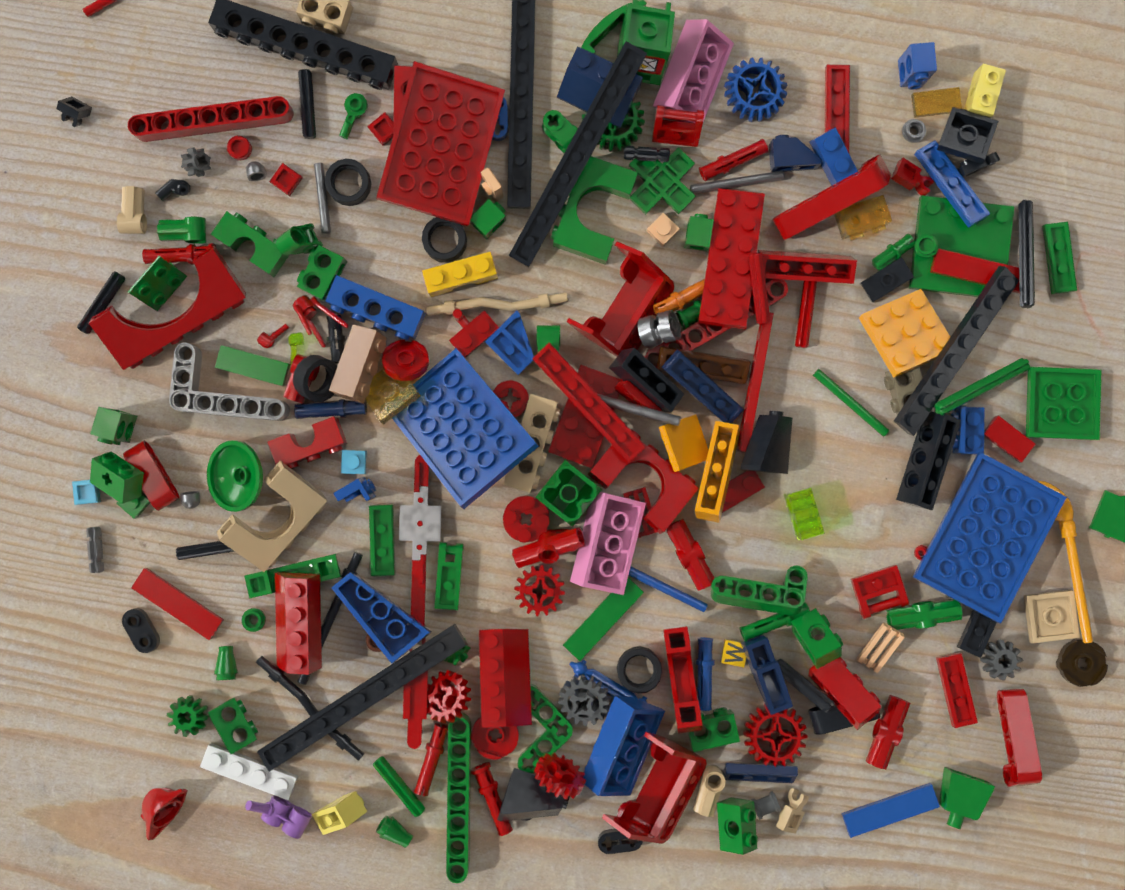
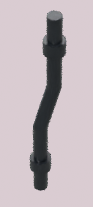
(277, 675)

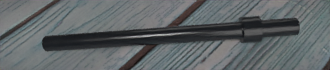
(334, 608)

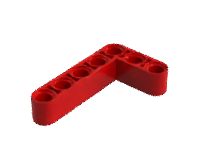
(869, 179)

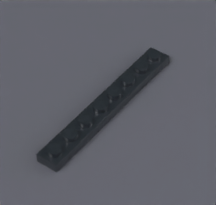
(956, 350)

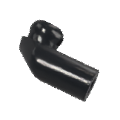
(173, 186)

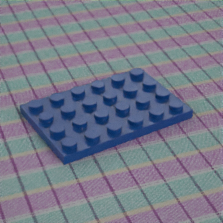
(463, 429)
(989, 537)

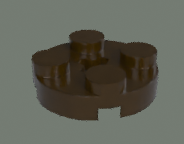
(1068, 663)

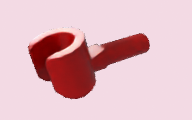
(267, 341)

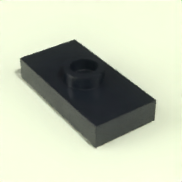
(887, 279)

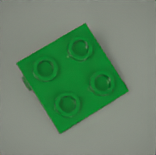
(157, 283)

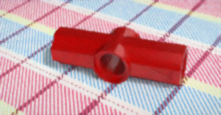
(548, 547)
(690, 554)
(888, 732)

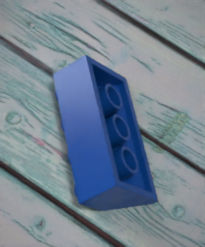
(621, 746)

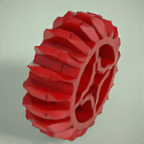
(775, 744)

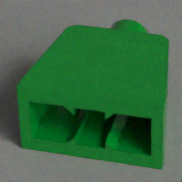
(963, 796)

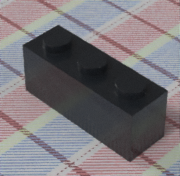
(647, 378)

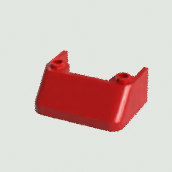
(643, 288)
(663, 793)

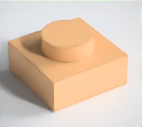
(662, 229)

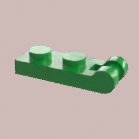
(448, 577)

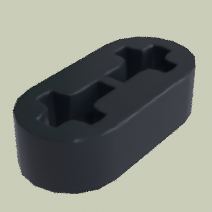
(619, 846)

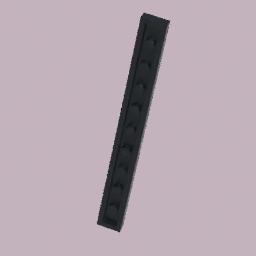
(521, 104)
(578, 153)
(362, 697)

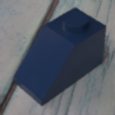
(791, 155)

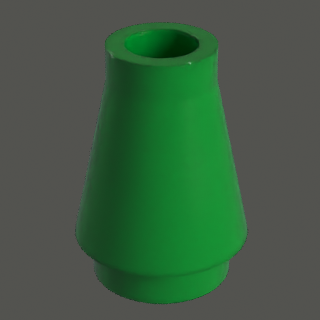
(226, 664)
(393, 831)

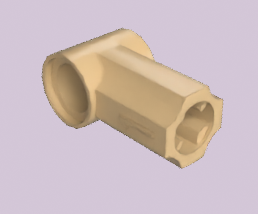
(132, 216)
(709, 792)

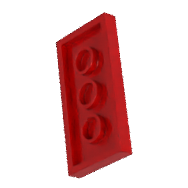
(575, 435)

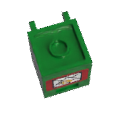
(651, 32)

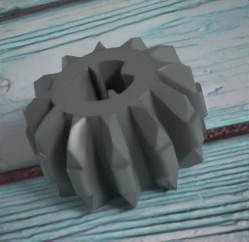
(1007, 666)

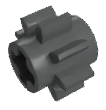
(195, 162)

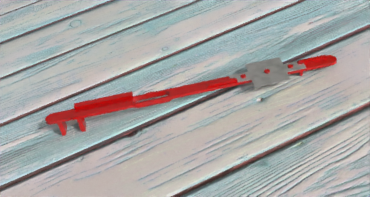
(418, 524)

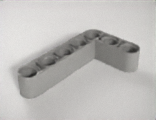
(218, 400)

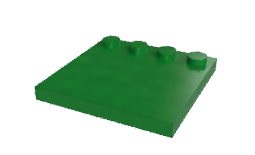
(985, 240)

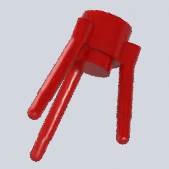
(306, 310)

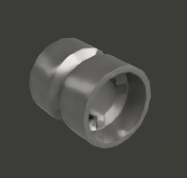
(661, 328)

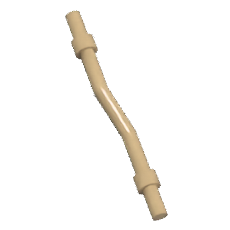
(542, 301)

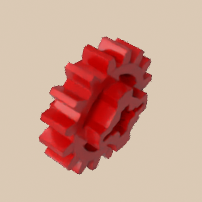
(550, 590)
(447, 697)
(559, 775)

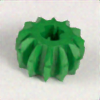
(178, 715)

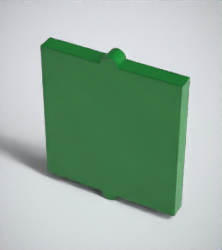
(1110, 516)

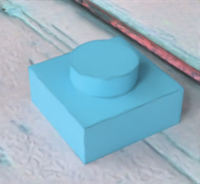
(353, 462)

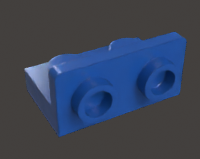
(971, 430)
(356, 488)

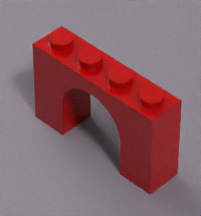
(675, 487)
(682, 680)

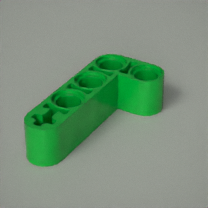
(758, 589)

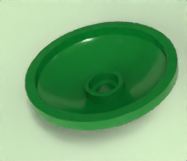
(234, 476)

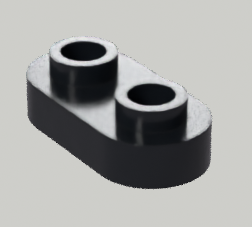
(142, 629)

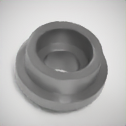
(916, 124)

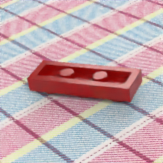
(956, 690)

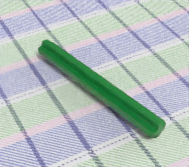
(982, 386)

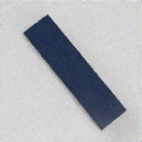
(702, 387)

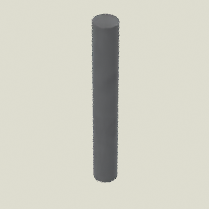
(322, 198)

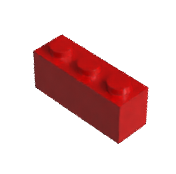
(846, 692)

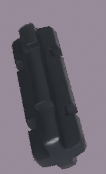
(646, 153)

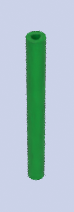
(850, 402)

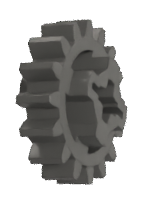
(583, 708)

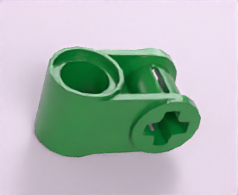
(562, 133)
(298, 240)
(548, 334)

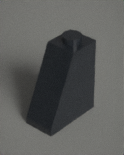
(769, 444)
(528, 799)

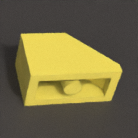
(339, 813)

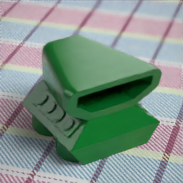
(568, 493)

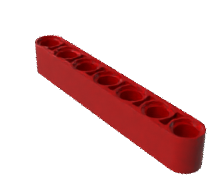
(201, 114)
(708, 334)

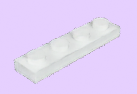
(248, 771)

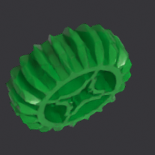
(634, 121)

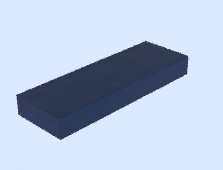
(760, 773)

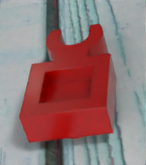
(909, 177)

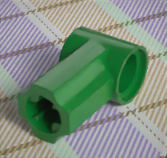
(190, 230)

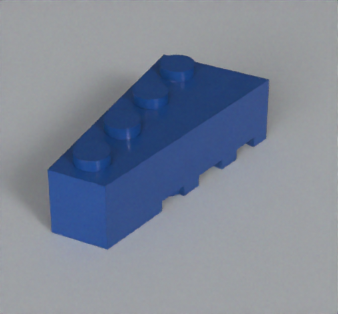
(382, 619)

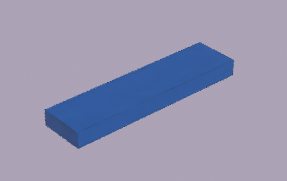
(952, 184)
(890, 810)

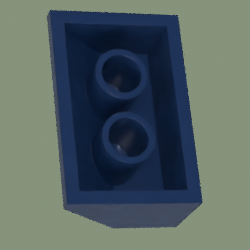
(583, 80)

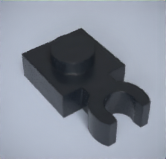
(970, 167)

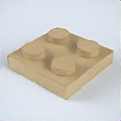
(1051, 616)

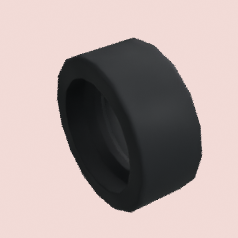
(339, 166)
(434, 254)
(303, 371)
(642, 687)

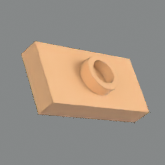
(491, 184)

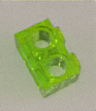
(804, 513)

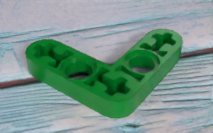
(549, 734)

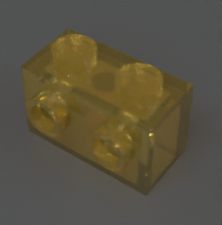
(863, 217)

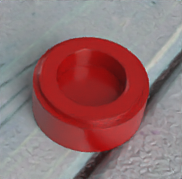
(239, 148)

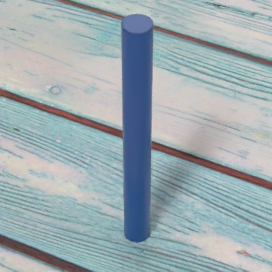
(667, 589)

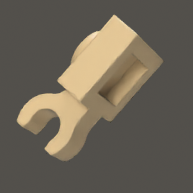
(792, 814)

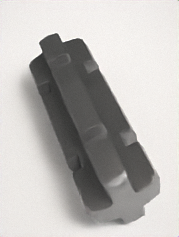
(95, 550)

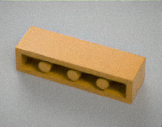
(717, 471)

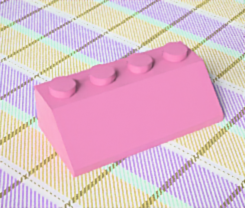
(694, 68)
(610, 542)

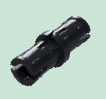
(333, 325)

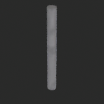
(737, 182)
(642, 411)

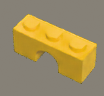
(449, 276)

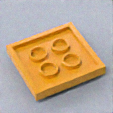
(906, 332)

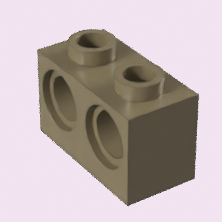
(899, 391)

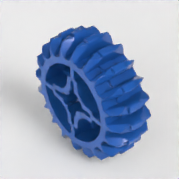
(764, 93)

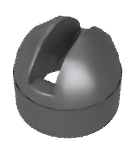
(255, 171)
(190, 499)

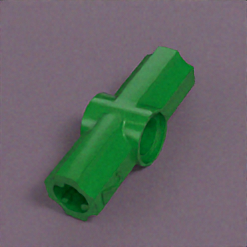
(924, 614)

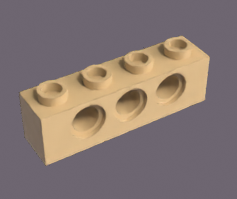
(535, 407)

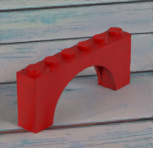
(133, 341)

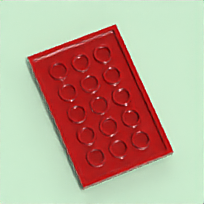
(440, 144)

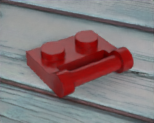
(677, 132)
(877, 584)

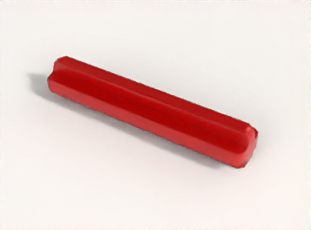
(759, 288)
(805, 314)

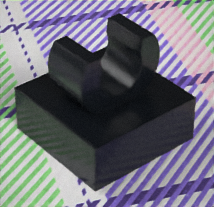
(73, 108)

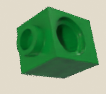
(488, 218)
(699, 232)

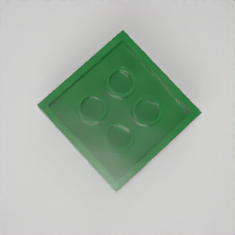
(1063, 403)

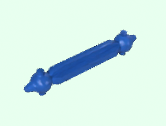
(613, 688)

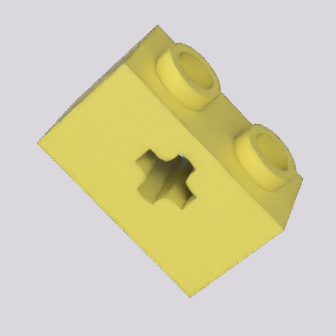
(985, 90)

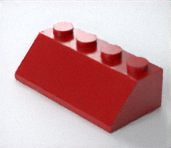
(298, 622)
(505, 678)

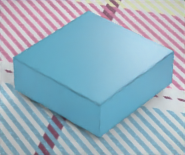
(85, 492)

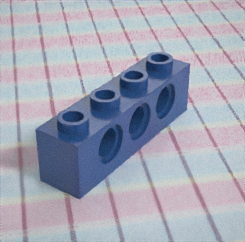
(343, 289)

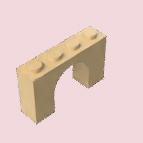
(265, 547)

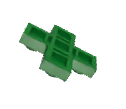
(663, 182)

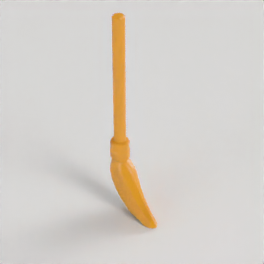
(1068, 531)

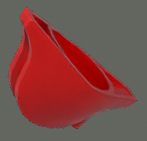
(160, 808)

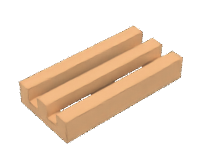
(888, 652)

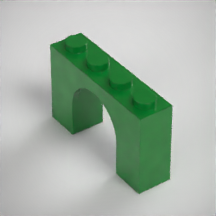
(571, 233)

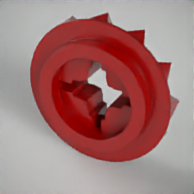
(518, 391)

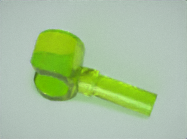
(294, 340)

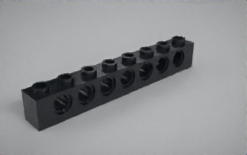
(227, 12)

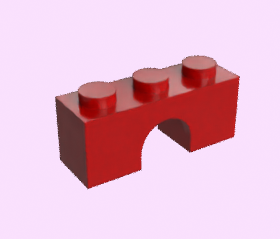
(328, 437)

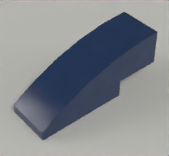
(767, 674)

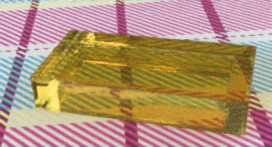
(935, 102)

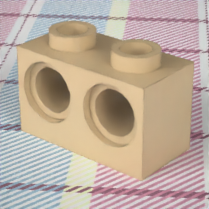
(322, 15)

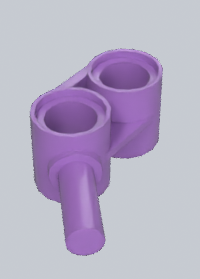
(282, 811)

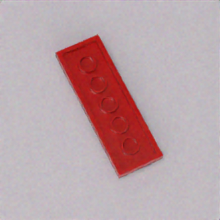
(728, 271)

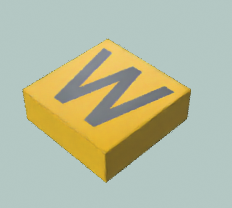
(733, 653)

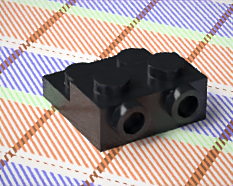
(967, 135)

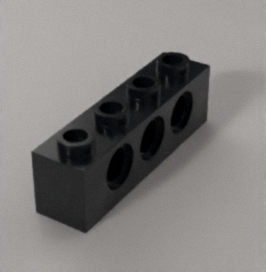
(928, 461)

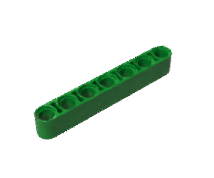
(458, 809)

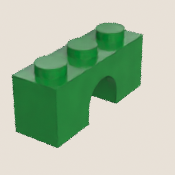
(234, 231)

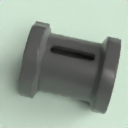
(766, 805)

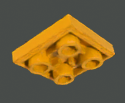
(684, 443)

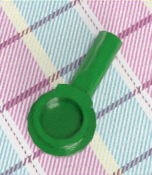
(356, 106)

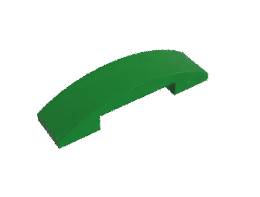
(605, 26)
(264, 582)

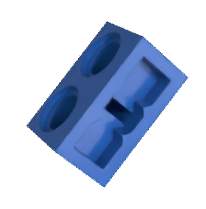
(917, 65)

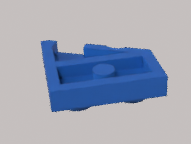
(512, 344)

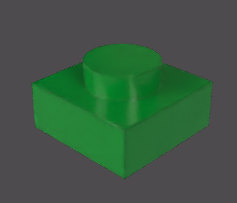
(136, 506)

